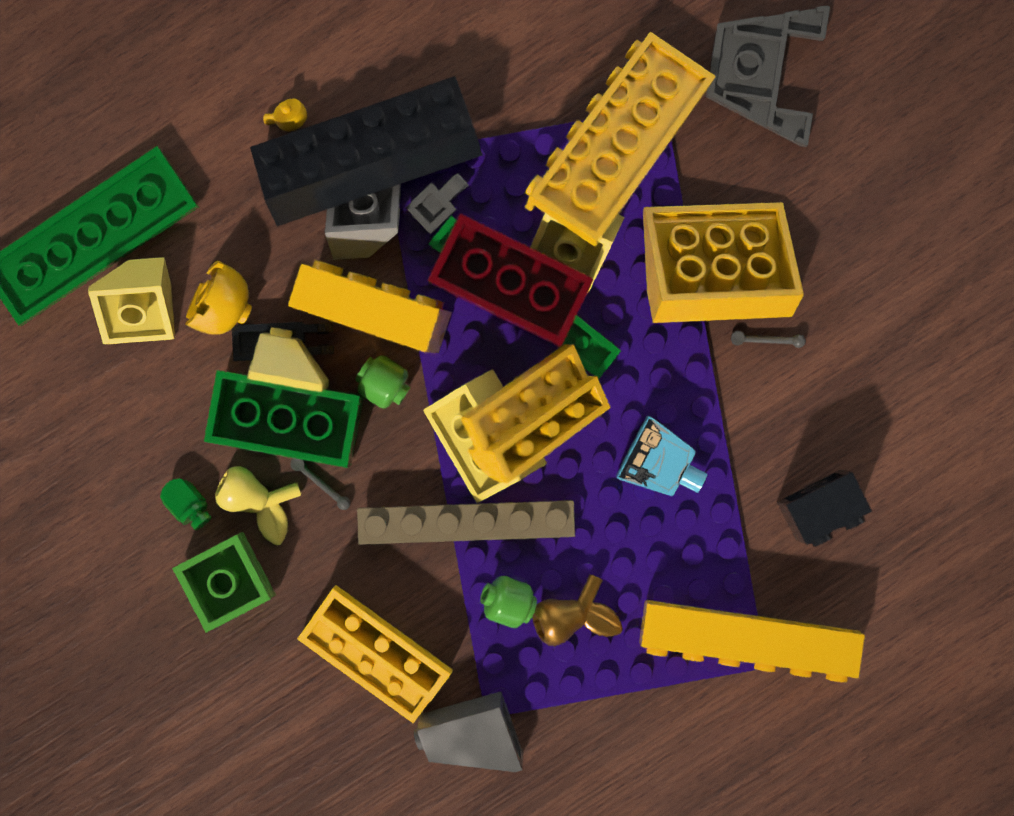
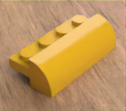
(533, 415)
(375, 654)

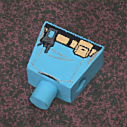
(660, 461)

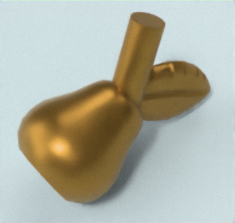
(560, 619)

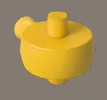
(288, 115)

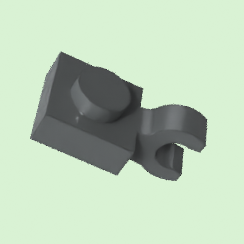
(434, 206)

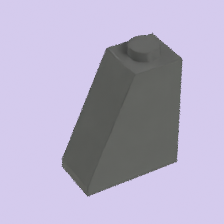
(471, 735)

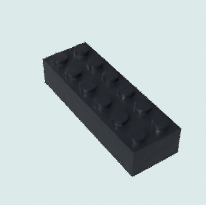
(365, 151)

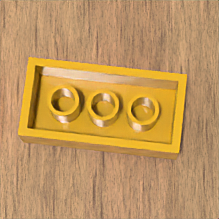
(368, 308)

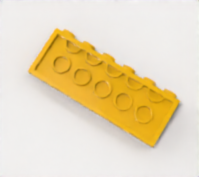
(619, 138)

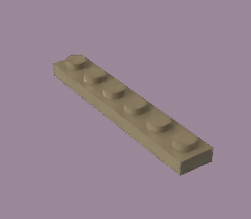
(466, 522)

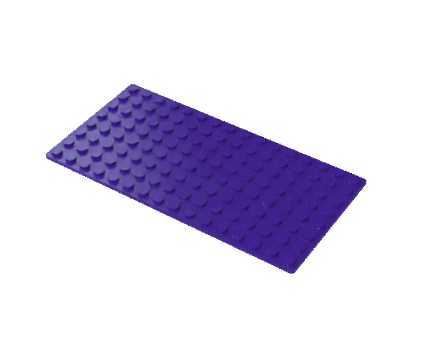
(629, 536)

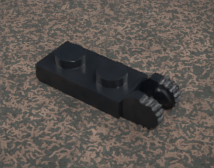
(246, 337)

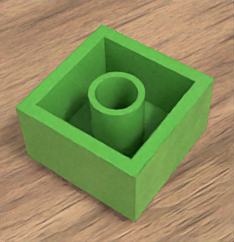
(224, 582)

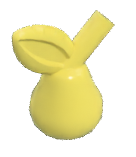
(244, 493)

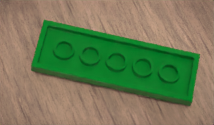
(92, 235)

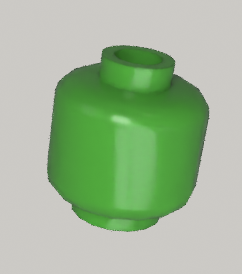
(382, 381)
(508, 602)

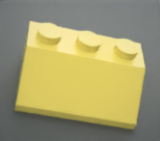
(447, 422)

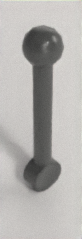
(739, 338)
(299, 465)

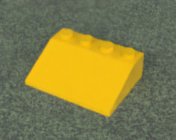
(720, 262)

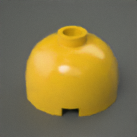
(219, 301)

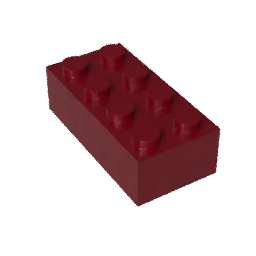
(510, 280)

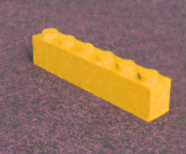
(751, 639)

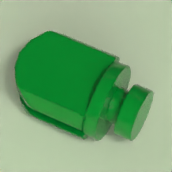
(185, 503)

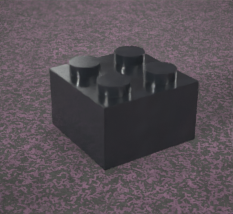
(825, 507)

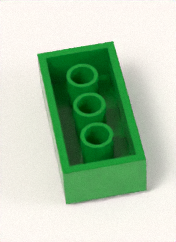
(283, 419)

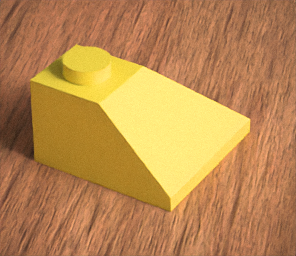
(134, 302)
(286, 362)

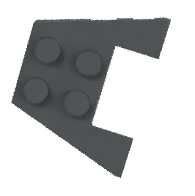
(749, 68)

